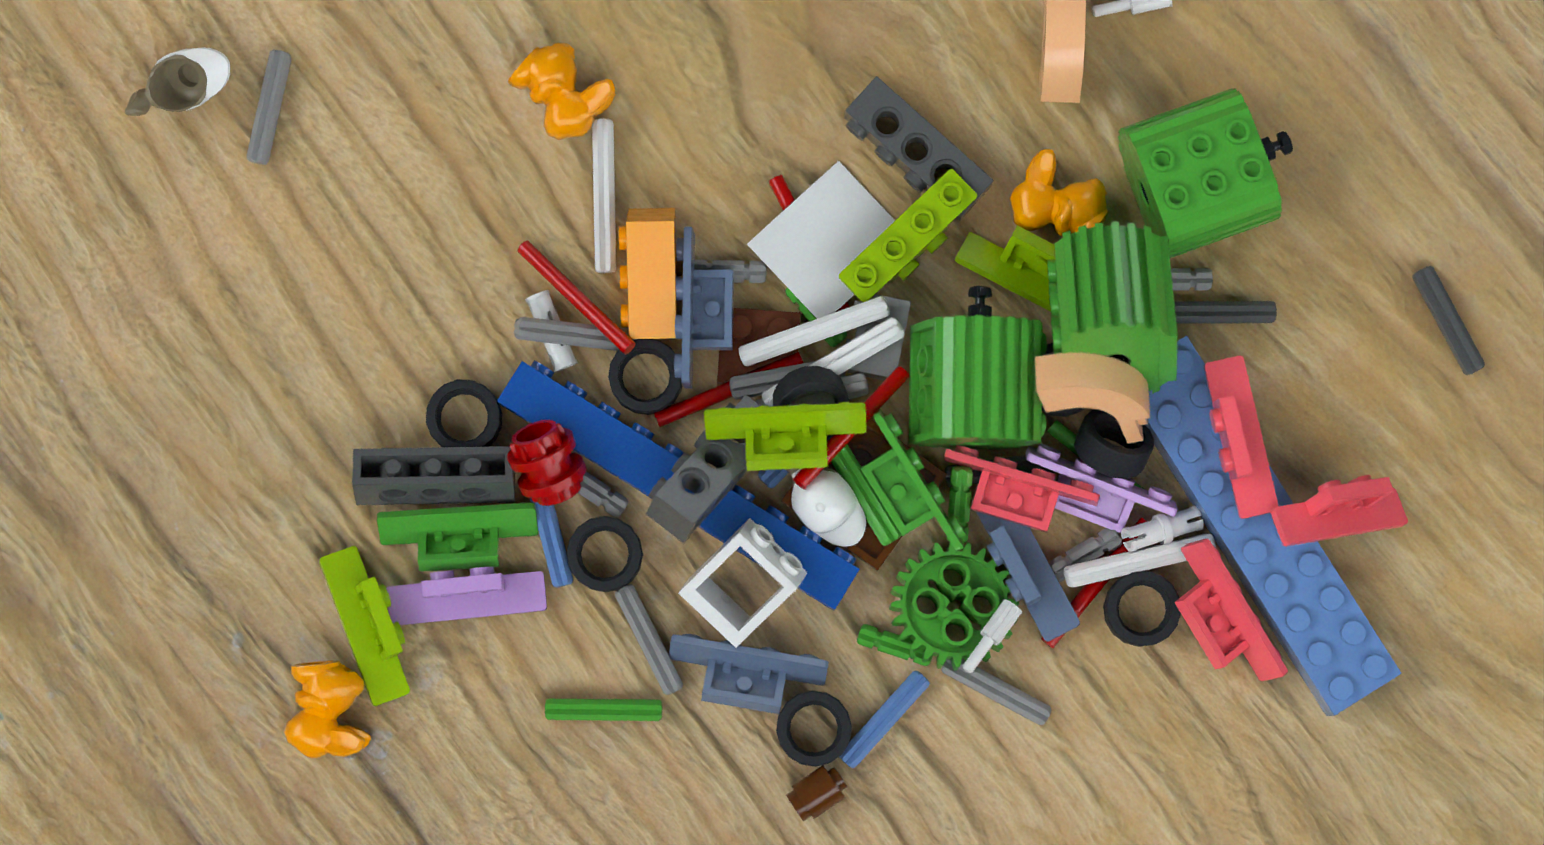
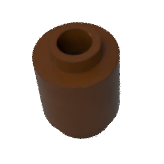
(817, 792)

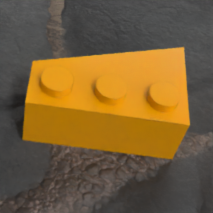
(649, 273)

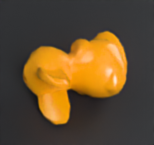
(551, 78)
(1039, 203)
(324, 695)

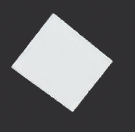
(820, 238)

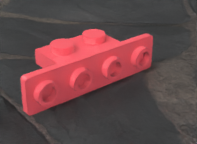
(1241, 437)
(1018, 494)
(1341, 511)
(1223, 617)

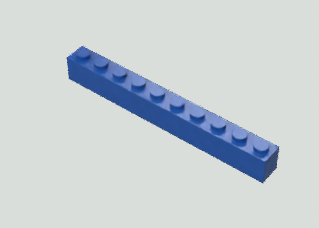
(642, 463)

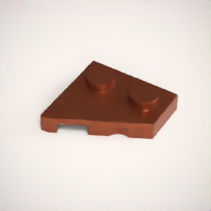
(748, 327)

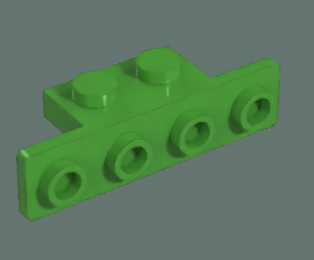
(904, 490)
(457, 535)

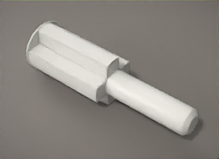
(1135, 6)
(993, 632)

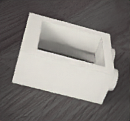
(719, 607)

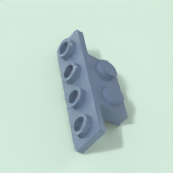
(706, 309)
(1030, 576)
(746, 674)

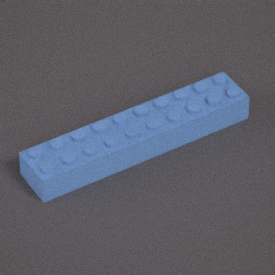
(1290, 584)

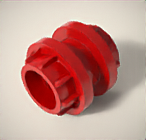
(546, 462)

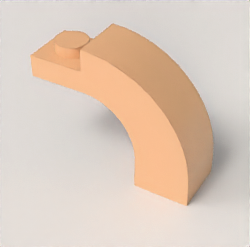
(1062, 50)
(1095, 383)

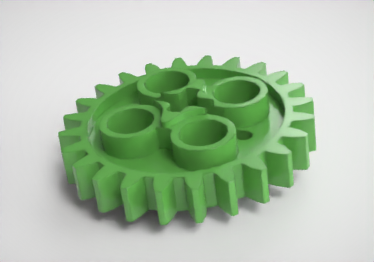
(928, 630)

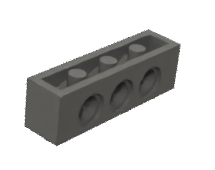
(881, 101)
(432, 475)
(684, 512)

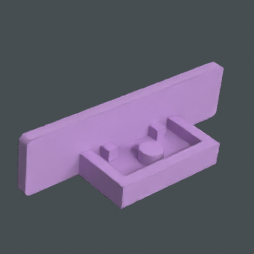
(1116, 494)
(467, 597)

